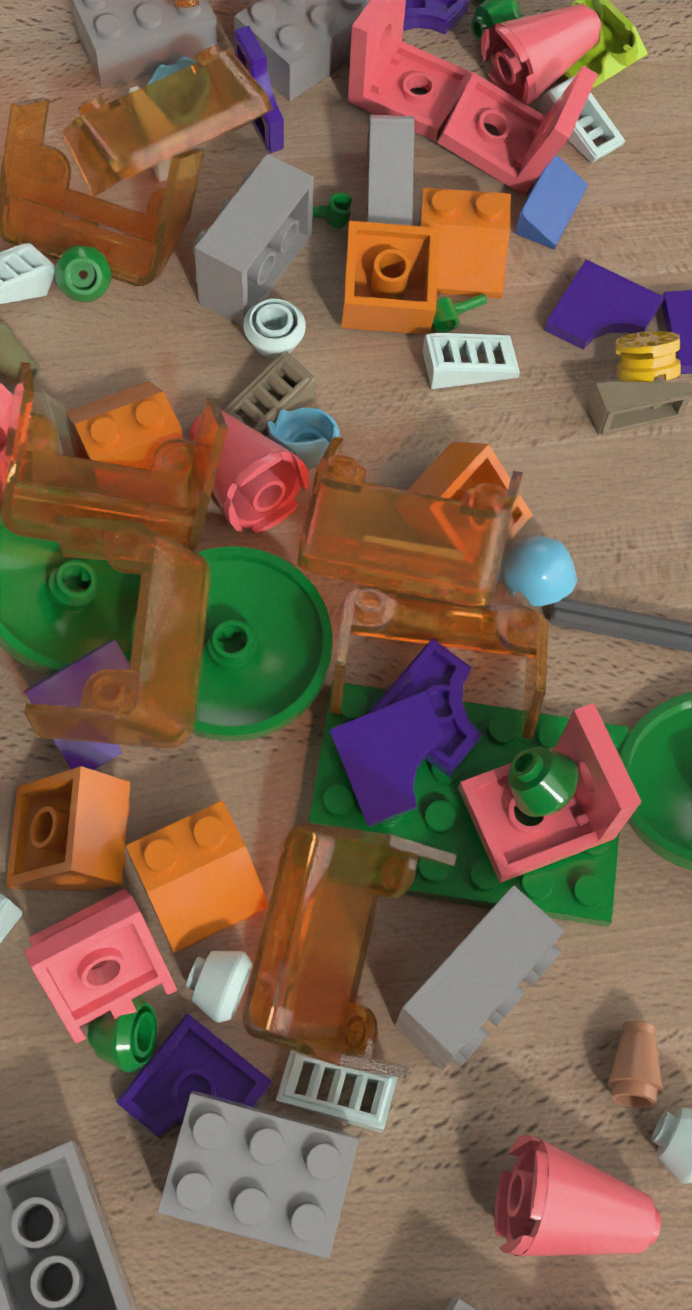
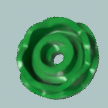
(83, 258)

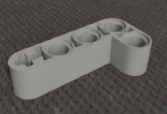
(390, 169)

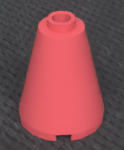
(538, 49)
(255, 479)
(568, 1206)

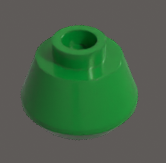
(493, 12)
(542, 781)
(127, 1039)

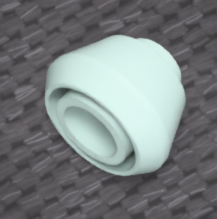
(274, 327)
(220, 983)
(674, 1139)

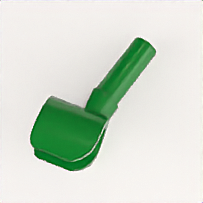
(336, 212)
(447, 312)

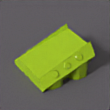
(617, 44)

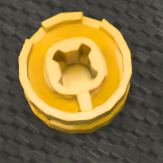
(648, 356)

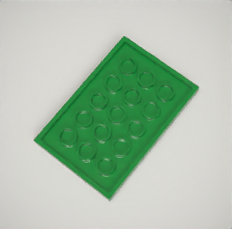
(568, 889)

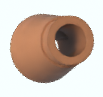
(636, 1067)

